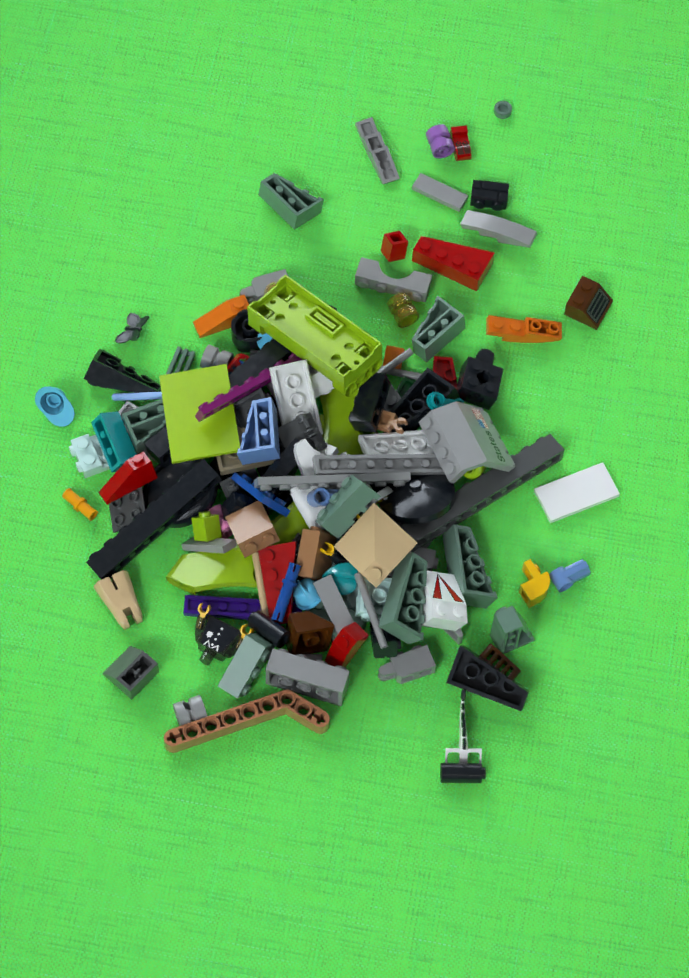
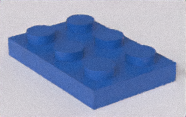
(264, 497)

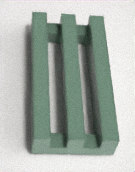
(185, 352)

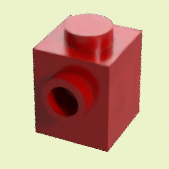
(394, 246)

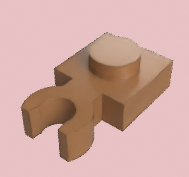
(390, 421)

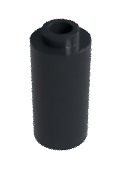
(268, 628)
(462, 772)

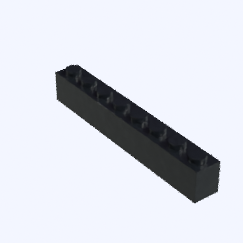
(154, 520)

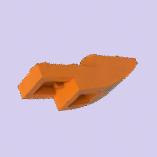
(524, 331)

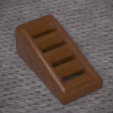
(502, 660)

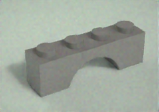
(370, 276)

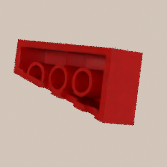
(454, 261)

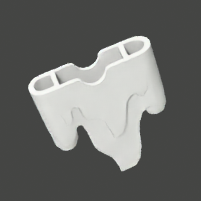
(303, 455)

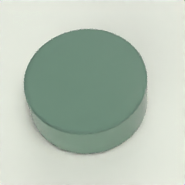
(502, 109)

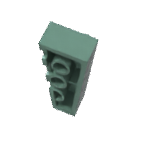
(467, 566)
(405, 600)

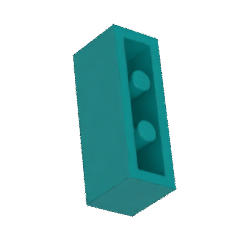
(113, 439)

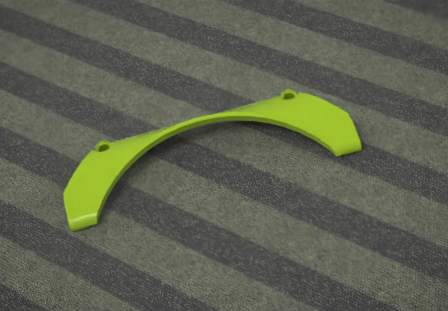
(215, 570)

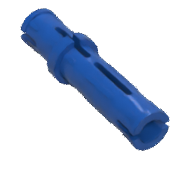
(286, 591)

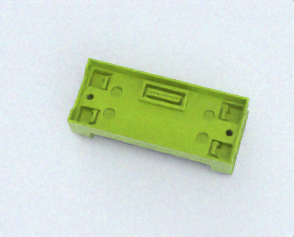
(317, 334)

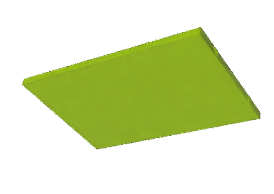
(181, 398)

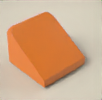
(391, 353)

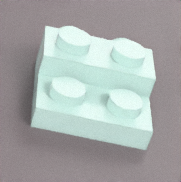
(89, 455)
(378, 597)

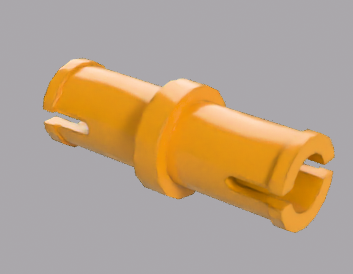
(80, 504)

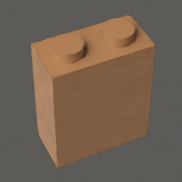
(252, 528)
(313, 561)

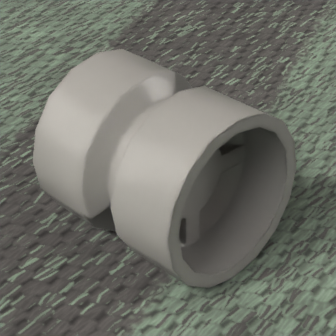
(214, 357)
(189, 711)

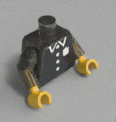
(216, 637)

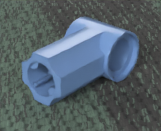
(325, 496)
(565, 577)

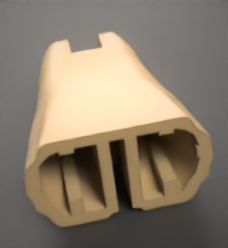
(120, 598)

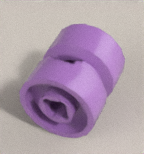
(440, 141)

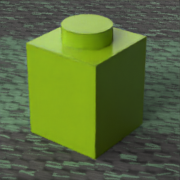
(206, 526)

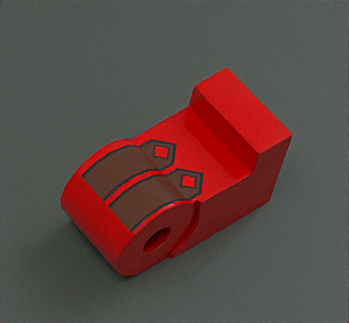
(461, 142)

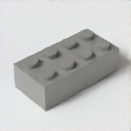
(307, 676)

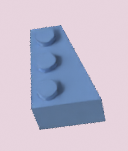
(261, 435)

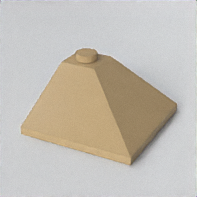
(375, 545)

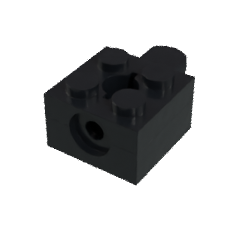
(480, 380)

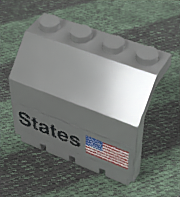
(464, 440)

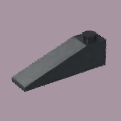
(109, 373)

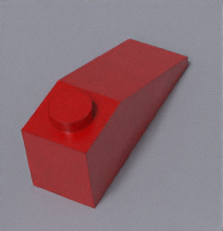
(129, 477)
(346, 645)

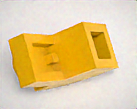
(537, 587)

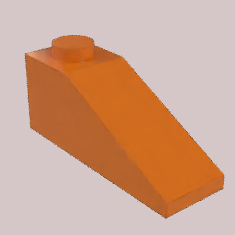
(220, 317)

